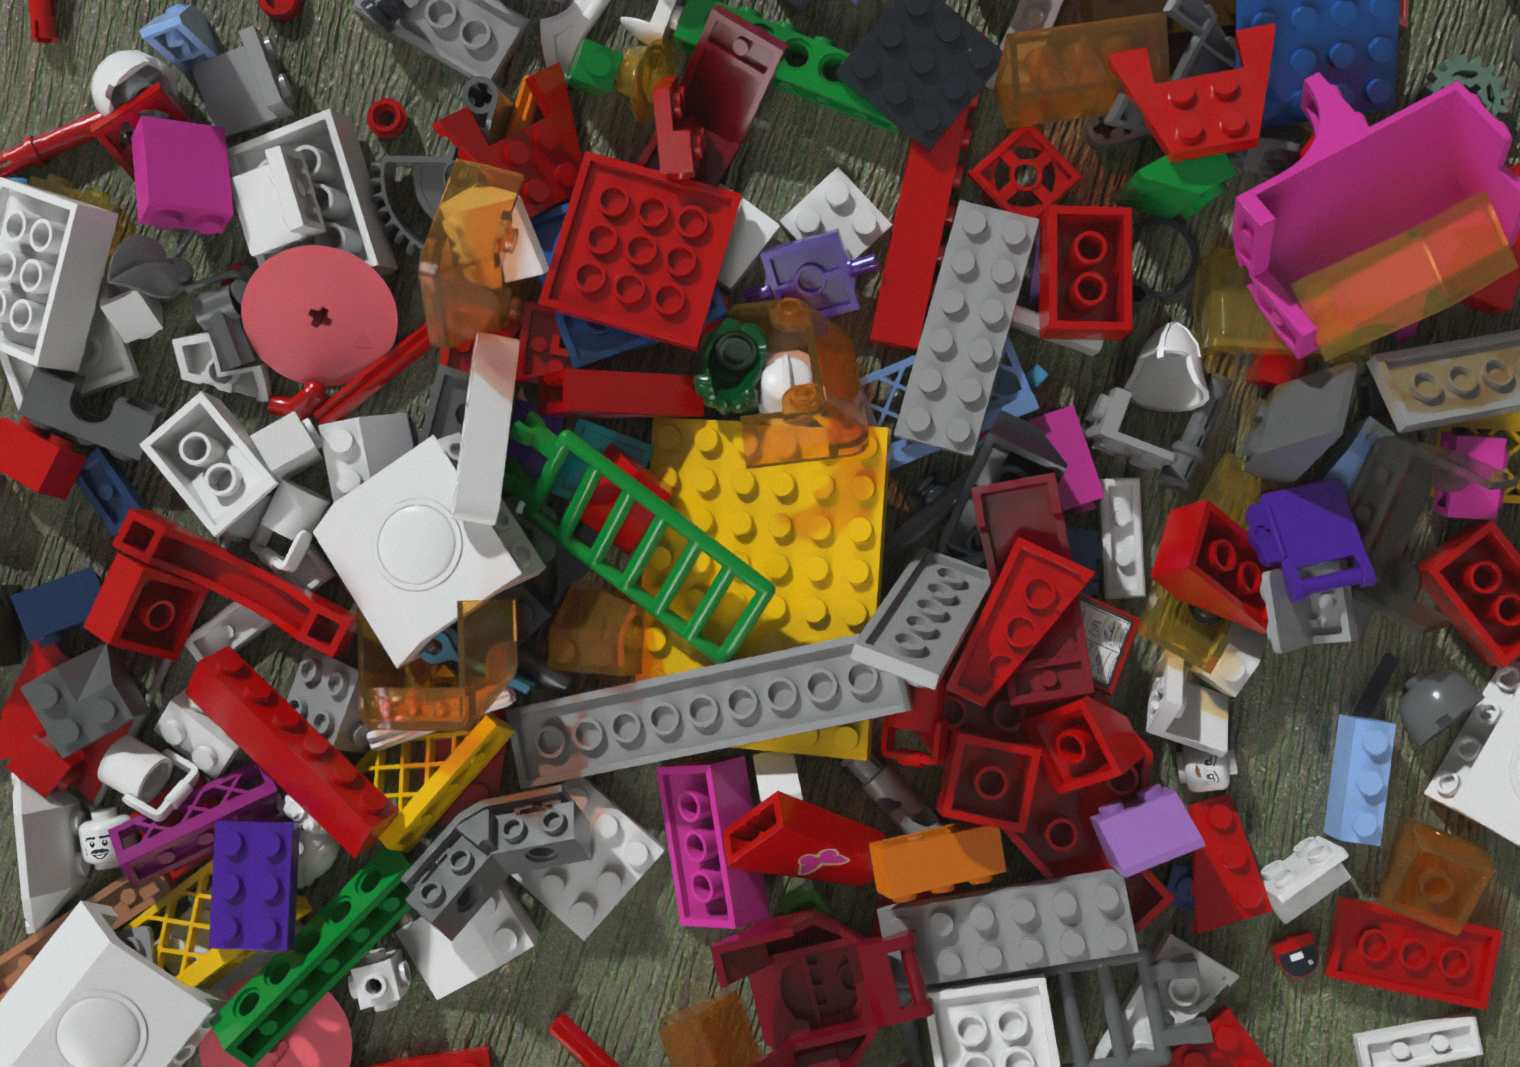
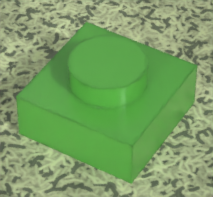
(802, 897)

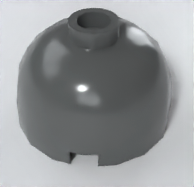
(1436, 703)

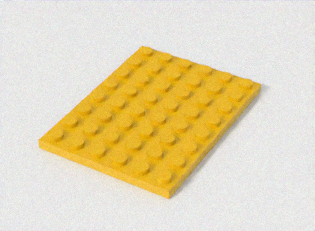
(800, 525)

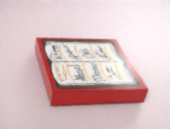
(1108, 640)

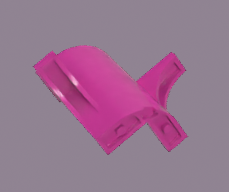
(1365, 188)

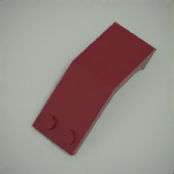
(725, 89)
(1033, 511)

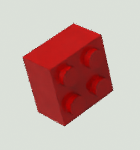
(145, 608)
(988, 780)

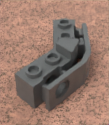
(490, 844)

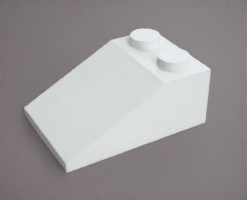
(210, 462)
(486, 943)

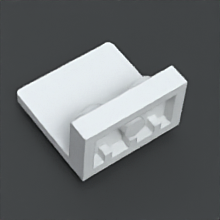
(277, 202)
(1186, 710)
(1304, 877)

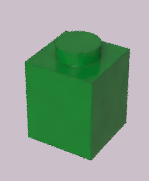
(593, 68)

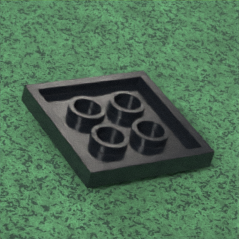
(921, 67)

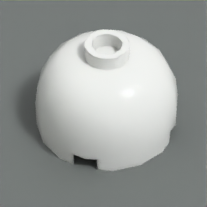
(126, 76)

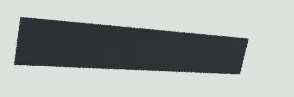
(1376, 686)

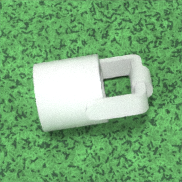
(293, 514)
(142, 774)

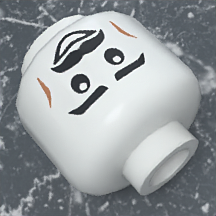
(96, 841)

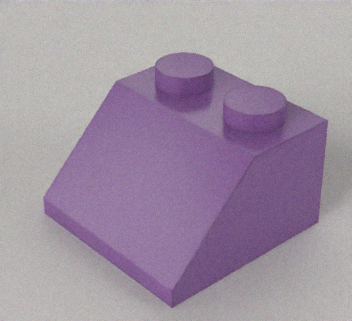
(1145, 830)

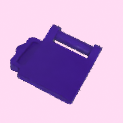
(1308, 529)

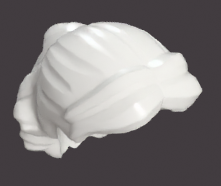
(316, 845)

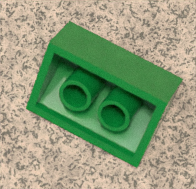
(1177, 187)

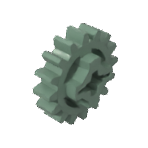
(1480, 82)

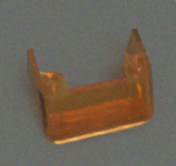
(466, 253)
(818, 417)
(418, 699)

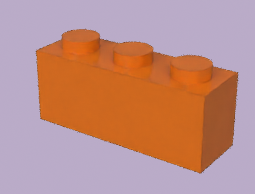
(936, 860)

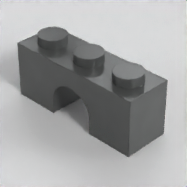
(56, 402)

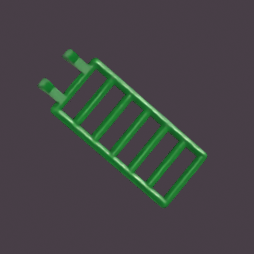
(534, 494)

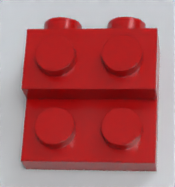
(678, 136)

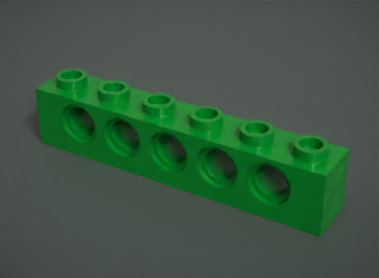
(801, 81)
(320, 958)

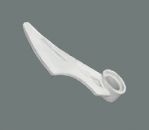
(567, 30)

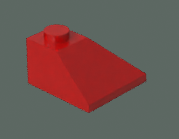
(607, 494)
(1083, 743)

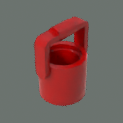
(925, 717)

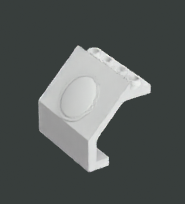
(409, 556)
(1484, 762)
(101, 1003)

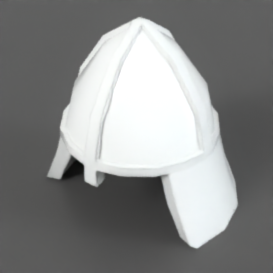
(1169, 372)

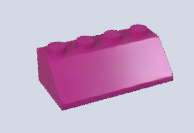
(697, 805)

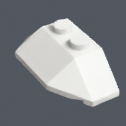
(47, 852)

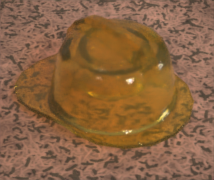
(640, 72)

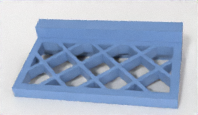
(906, 451)

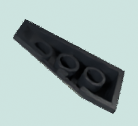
(1010, 452)

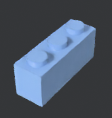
(1359, 779)

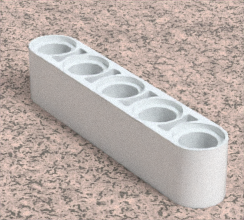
(485, 429)

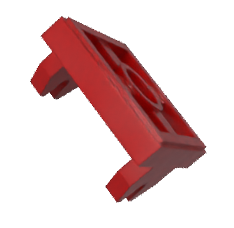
(108, 127)
(1045, 156)

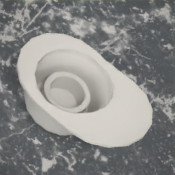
(781, 373)

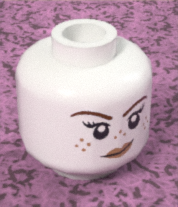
(1204, 770)

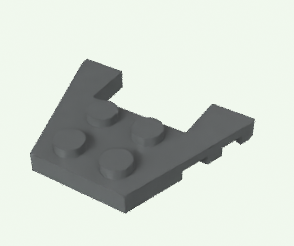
(1206, 54)

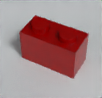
(38, 459)

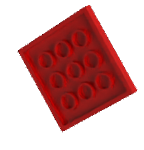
(640, 251)

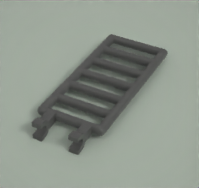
(1163, 1036)

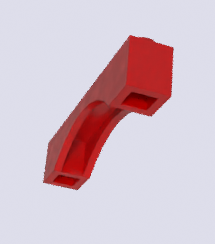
(277, 599)

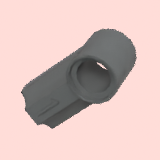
(222, 318)

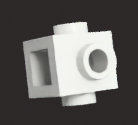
(389, 970)

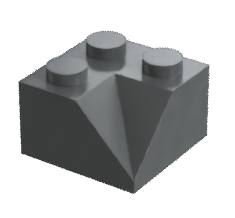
(85, 699)

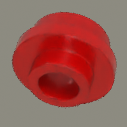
(379, 110)

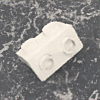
(196, 736)

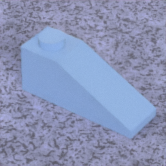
(181, 36)

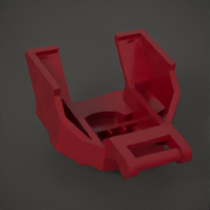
(821, 986)

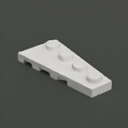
(1180, 997)

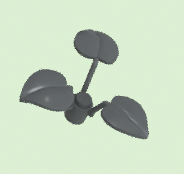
(143, 266)

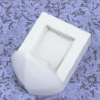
(663, 21)

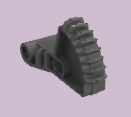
(433, 172)

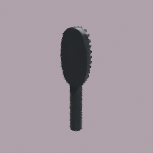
(568, 570)

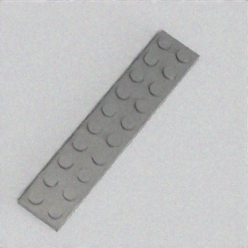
(700, 711)

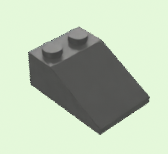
(1298, 424)

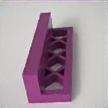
(172, 847)

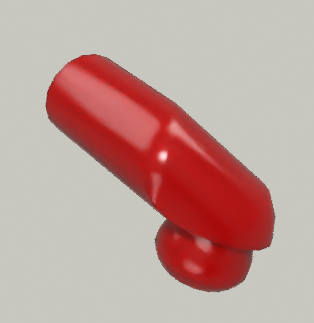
(302, 403)

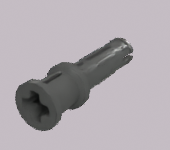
(1193, 440)

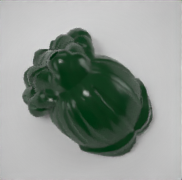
(732, 367)

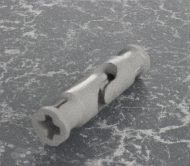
(888, 788)

